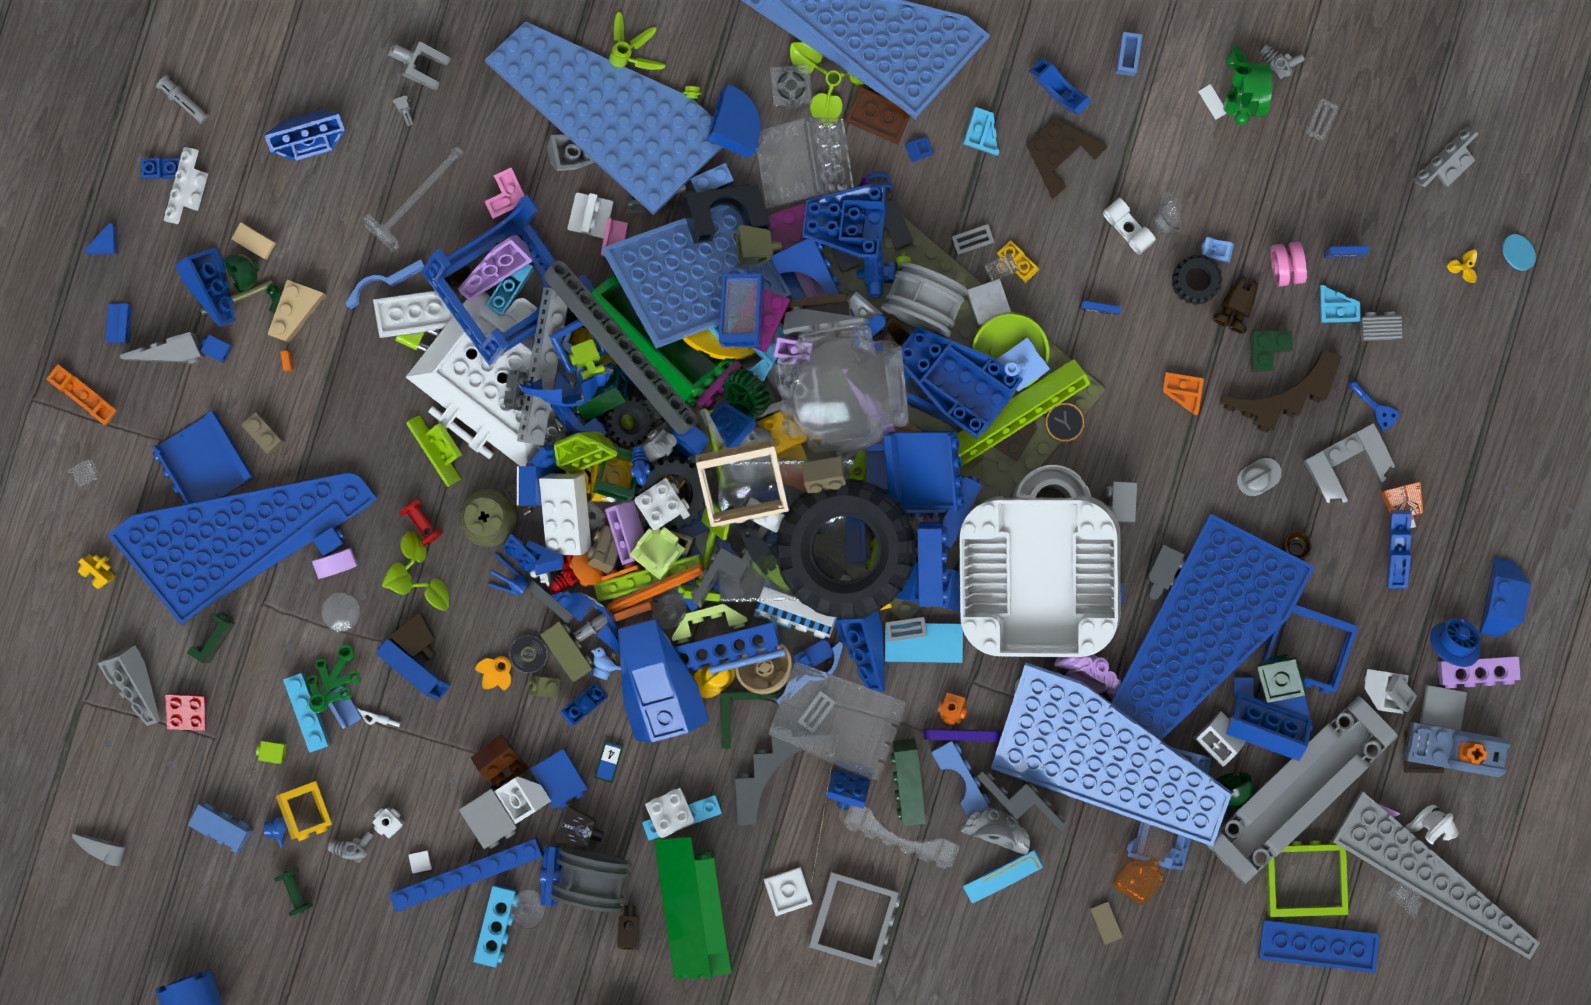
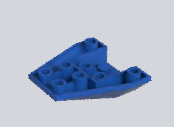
(848, 220)

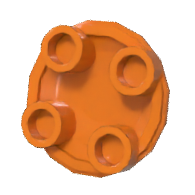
(586, 574)

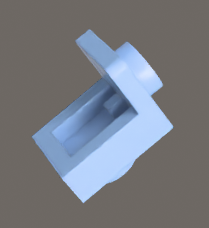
(1217, 249)

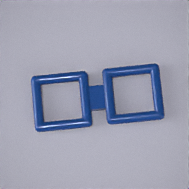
(563, 357)

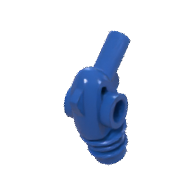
(640, 469)

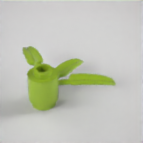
(622, 51)

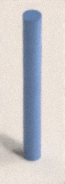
(747, 661)

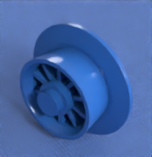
(1456, 642)

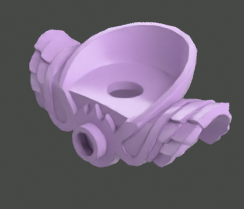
(1092, 672)

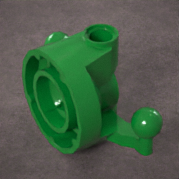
(1250, 89)

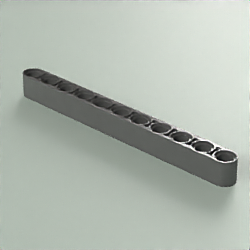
(620, 347)

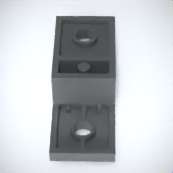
(726, 565)
(1021, 799)

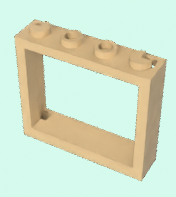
(733, 455)

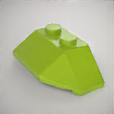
(583, 451)

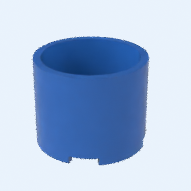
(191, 990)

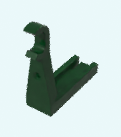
(725, 712)

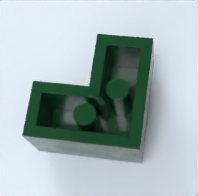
(1264, 344)

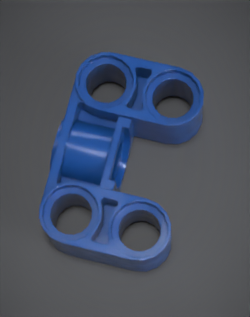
(691, 443)

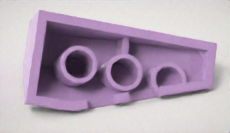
(496, 266)

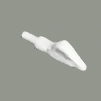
(377, 718)

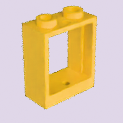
(288, 816)

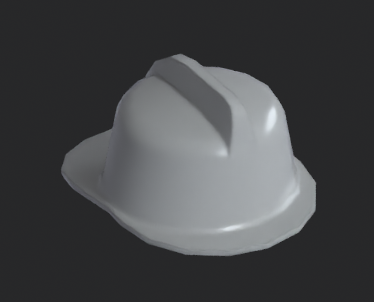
(1259, 476)

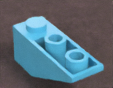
(509, 289)

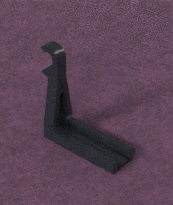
(757, 549)

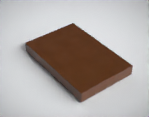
(877, 115)

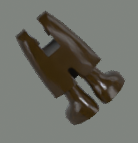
(1240, 301)

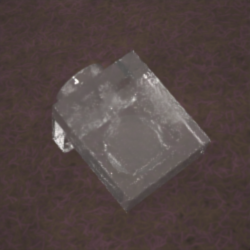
(1001, 267)

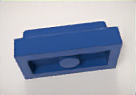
(118, 323)

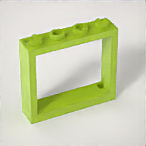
(1314, 845)

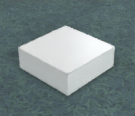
(420, 861)

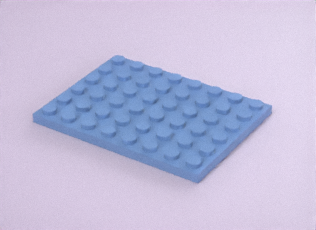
(678, 282)

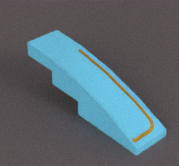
(1003, 876)

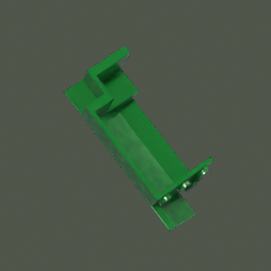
(692, 910)

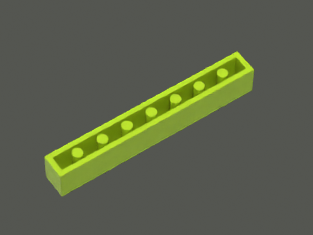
(1025, 408)

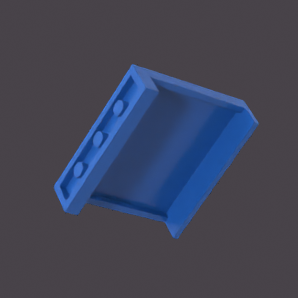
(924, 469)

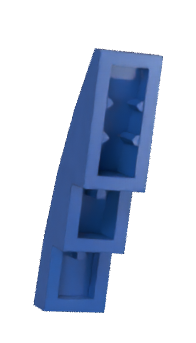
(1399, 549)

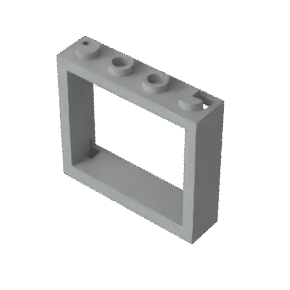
(883, 936)

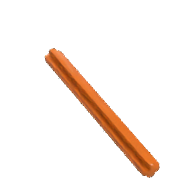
(656, 588)

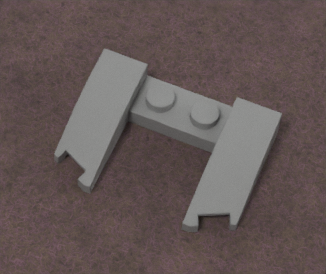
(1364, 440)

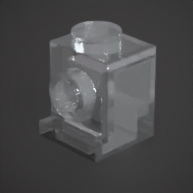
(600, 520)

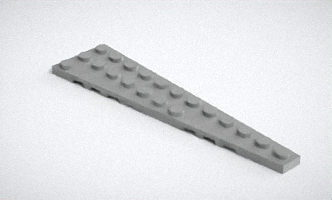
(1395, 851)

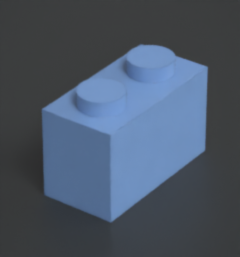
(1128, 54)
(713, 179)

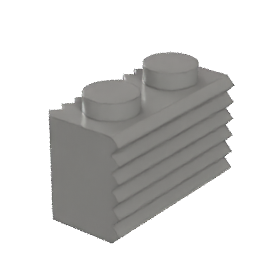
(1380, 327)

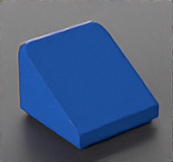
(919, 149)

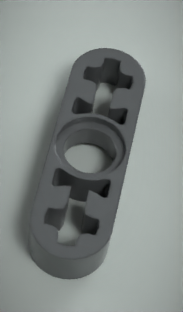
(545, 597)

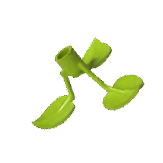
(822, 105)
(400, 580)

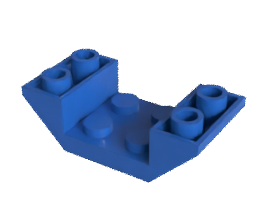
(911, 589)

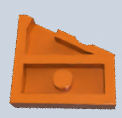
(1184, 390)

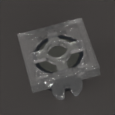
(791, 87)

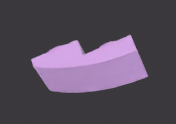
(334, 563)

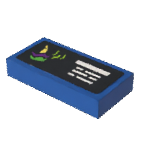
(1100, 307)

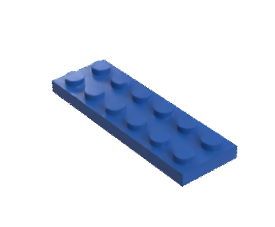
(1319, 946)

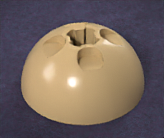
(758, 676)

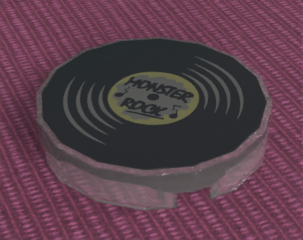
(528, 654)

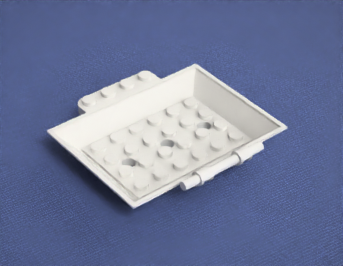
(471, 386)

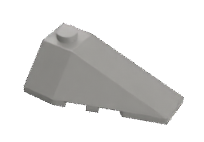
(805, 321)
(179, 348)

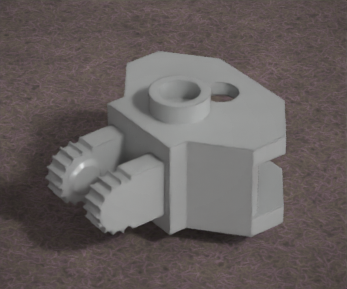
(659, 442)

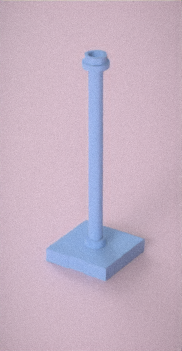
(1025, 362)

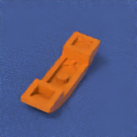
(82, 394)

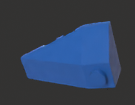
(206, 280)

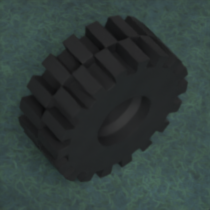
(642, 425)

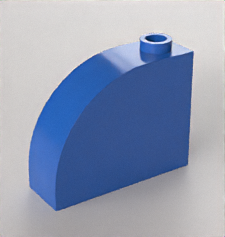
(735, 122)

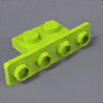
(438, 448)

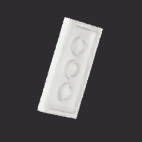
(410, 314)

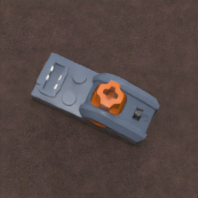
(1456, 749)

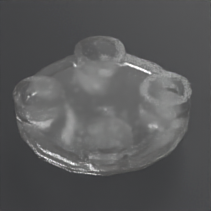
(340, 611)

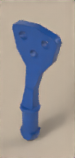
(1378, 409)

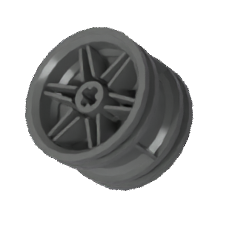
(590, 880)

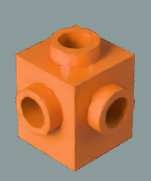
(954, 703)

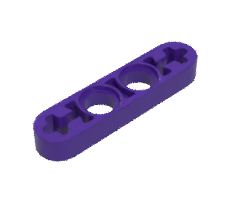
(961, 735)

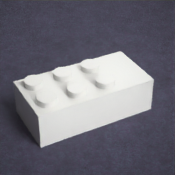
(565, 513)

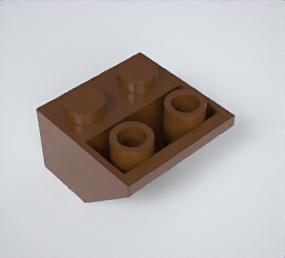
(499, 762)

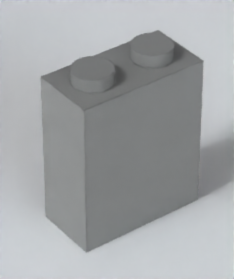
(488, 819)

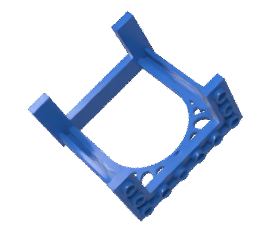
(442, 266)

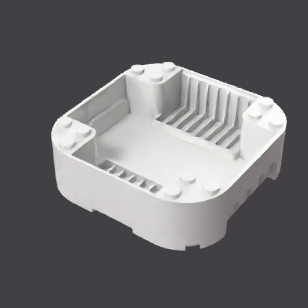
(1040, 576)

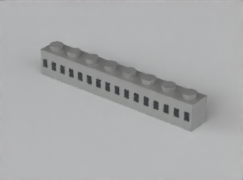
(542, 365)

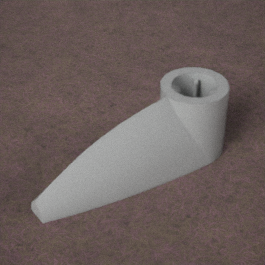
(105, 850)

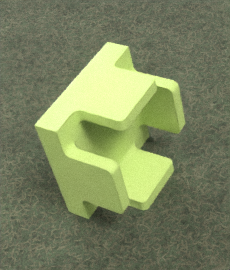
(657, 551)

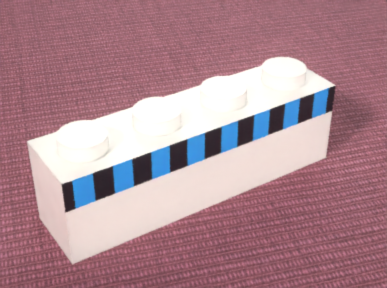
(797, 614)

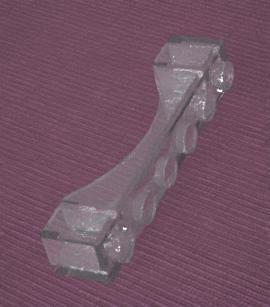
(938, 850)

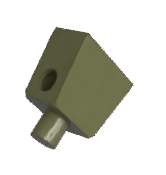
(755, 246)

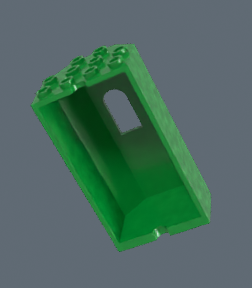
(682, 366)

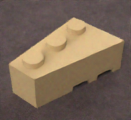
(293, 310)

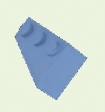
(221, 827)

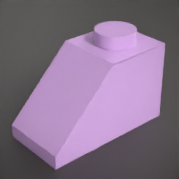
(785, 346)

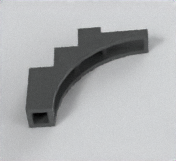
(750, 788)

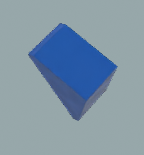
(105, 243)

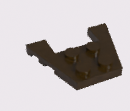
(1054, 146)

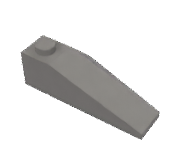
(566, 154)
(131, 676)

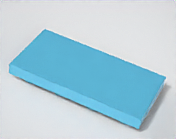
(941, 644)

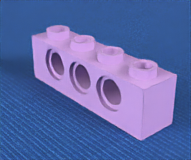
(1509, 665)

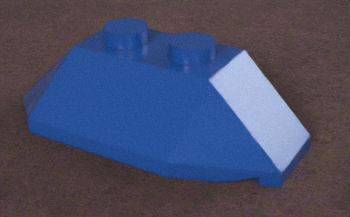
(305, 135)
(1505, 598)

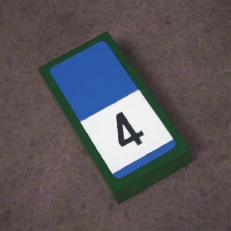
(608, 761)

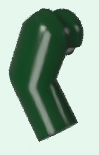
(275, 294)

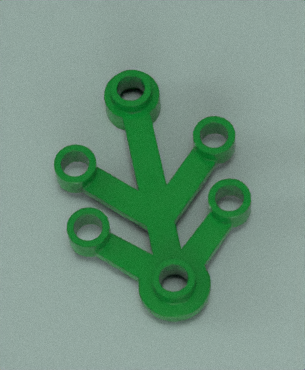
(332, 681)

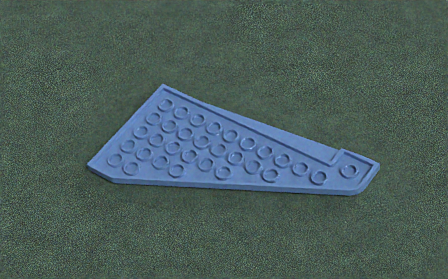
(887, 44)

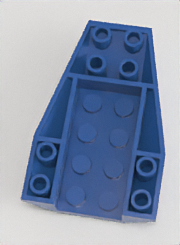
(959, 380)
(657, 685)

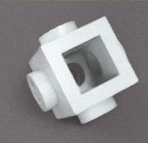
(394, 825)

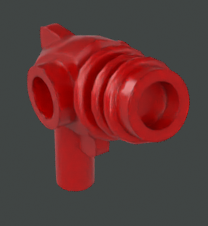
(566, 579)

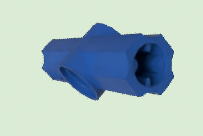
(549, 873)

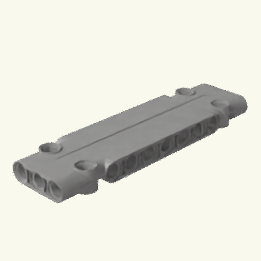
(1302, 790)

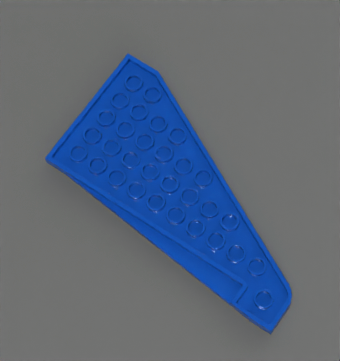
(217, 544)

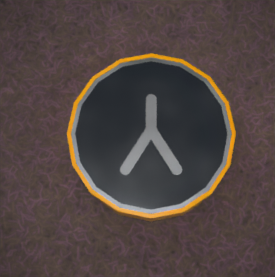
(1064, 422)

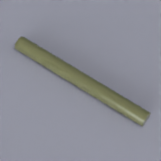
(247, 293)

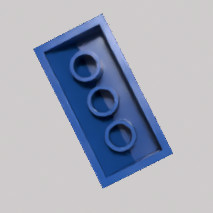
(1269, 726)

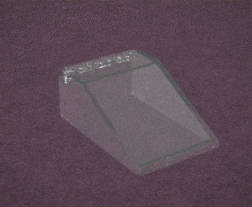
(837, 720)

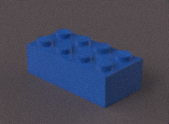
(931, 564)

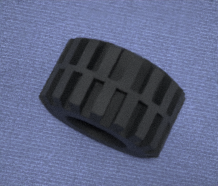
(1208, 267)

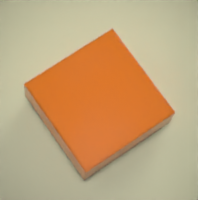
(287, 361)

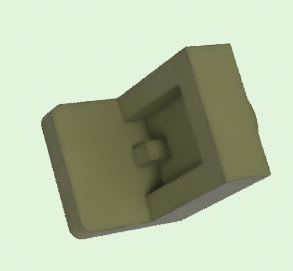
(544, 686)

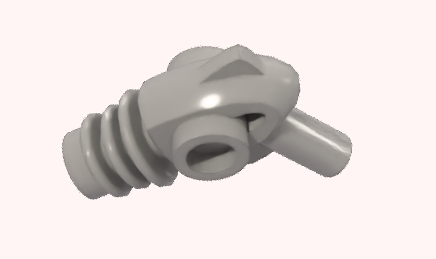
(1280, 63)
(351, 850)

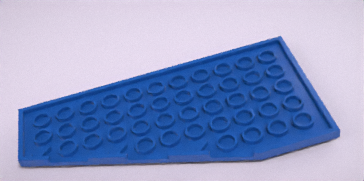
(1213, 619)

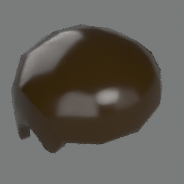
(1297, 544)

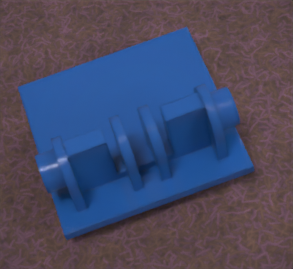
(514, 548)

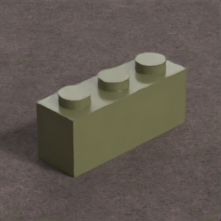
(567, 651)

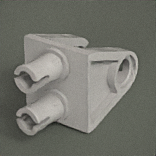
(408, 58)

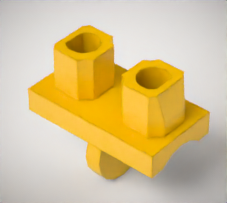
(98, 568)

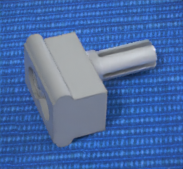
(403, 107)

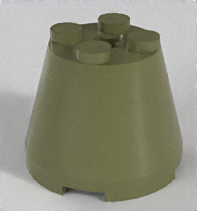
(499, 524)

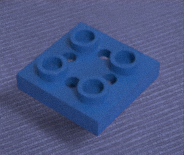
(848, 789)

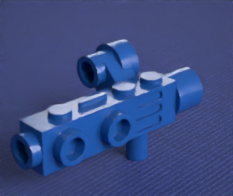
(876, 273)

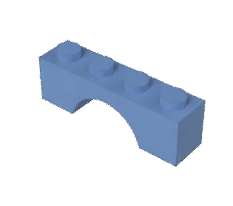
(948, 757)

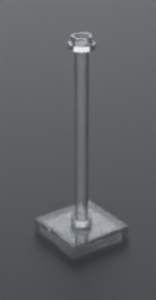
(383, 231)

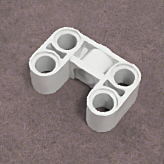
(1118, 215)

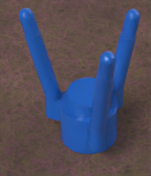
(516, 584)

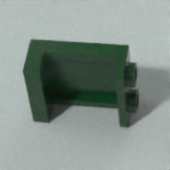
(206, 654)

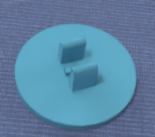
(1519, 252)

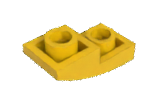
(1025, 266)

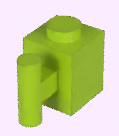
(585, 356)

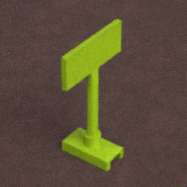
(720, 531)

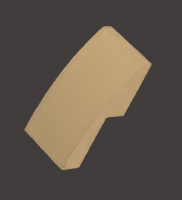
(253, 240)

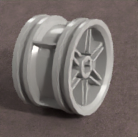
(924, 299)

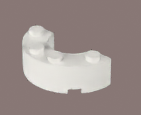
(1051, 476)

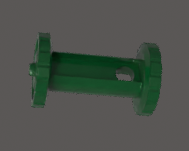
(293, 892)

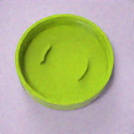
(1006, 331)

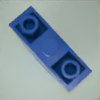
(583, 704)

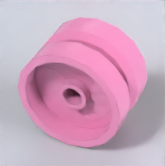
(1288, 264)

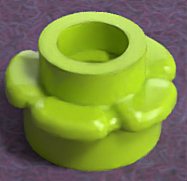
(692, 92)

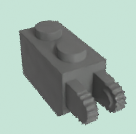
(1163, 570)

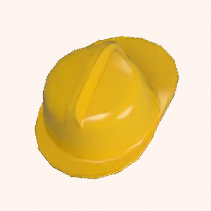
(714, 683)

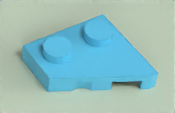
(981, 132)

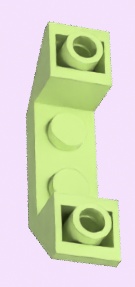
(733, 617)

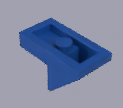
(547, 559)

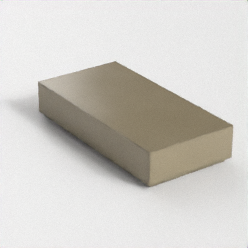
(1106, 922)

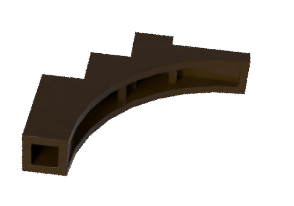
(1267, 410)

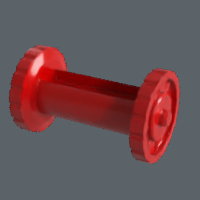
(421, 522)

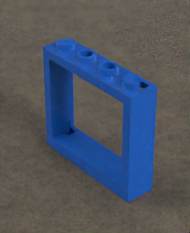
(1343, 656)

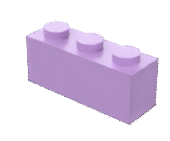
(625, 529)

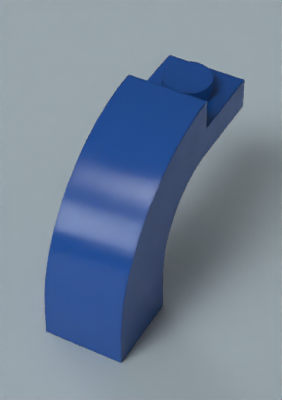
(1058, 88)

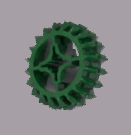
(746, 392)

